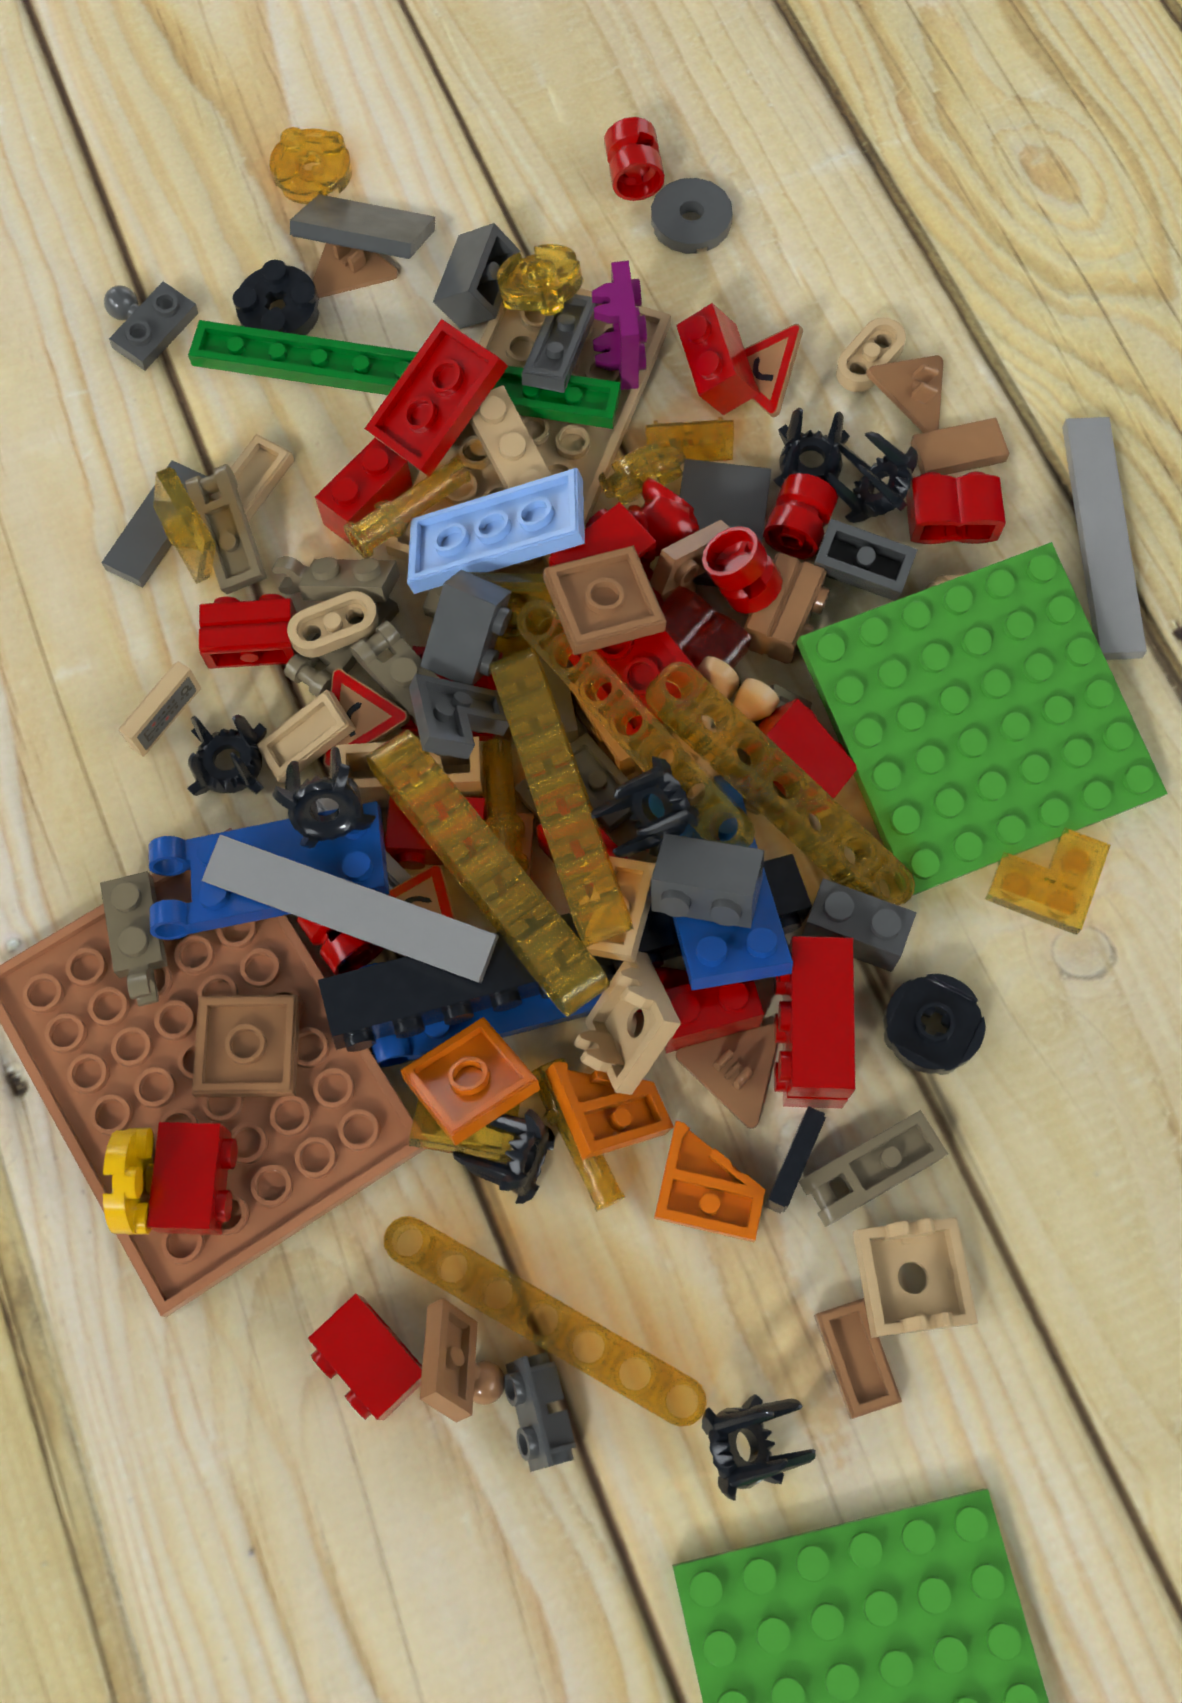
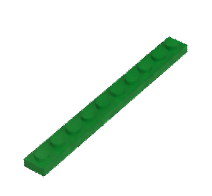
(378, 370)

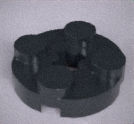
(274, 283)
(961, 1017)

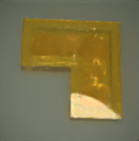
(1055, 893)

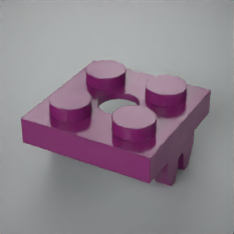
(625, 345)

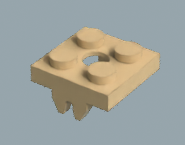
(612, 1022)
(939, 1251)

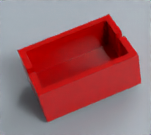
(816, 1024)

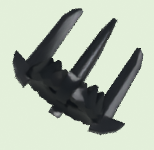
(798, 443)
(891, 495)
(246, 767)
(636, 795)
(302, 805)
(525, 1162)
(749, 1419)

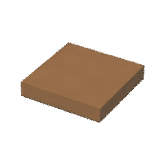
(604, 600)
(246, 1046)

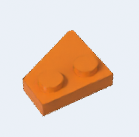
(606, 1119)
(706, 1190)

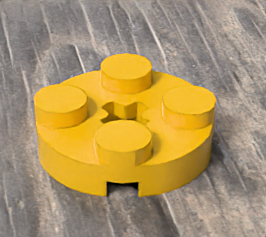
(131, 1167)

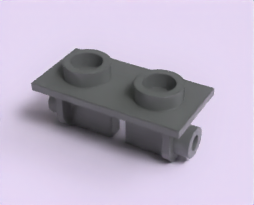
(542, 1436)

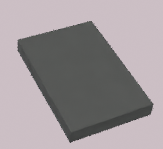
(362, 226)
(727, 494)

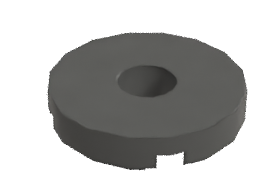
(691, 196)

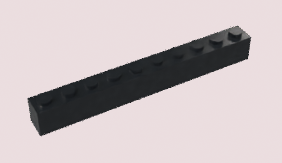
(410, 994)

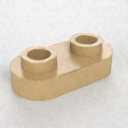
(866, 352)
(332, 622)

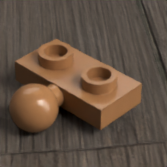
(683, 561)
(449, 1368)

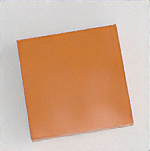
(470, 1080)

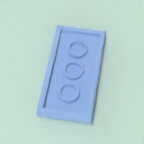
(497, 530)

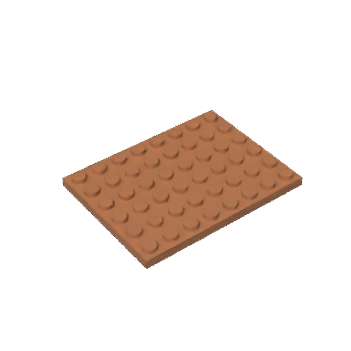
(130, 1066)

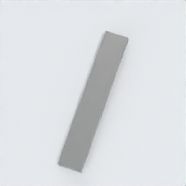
(1104, 538)
(351, 908)

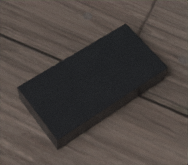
(795, 1160)

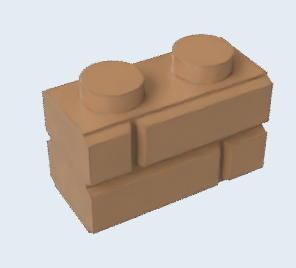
(787, 618)

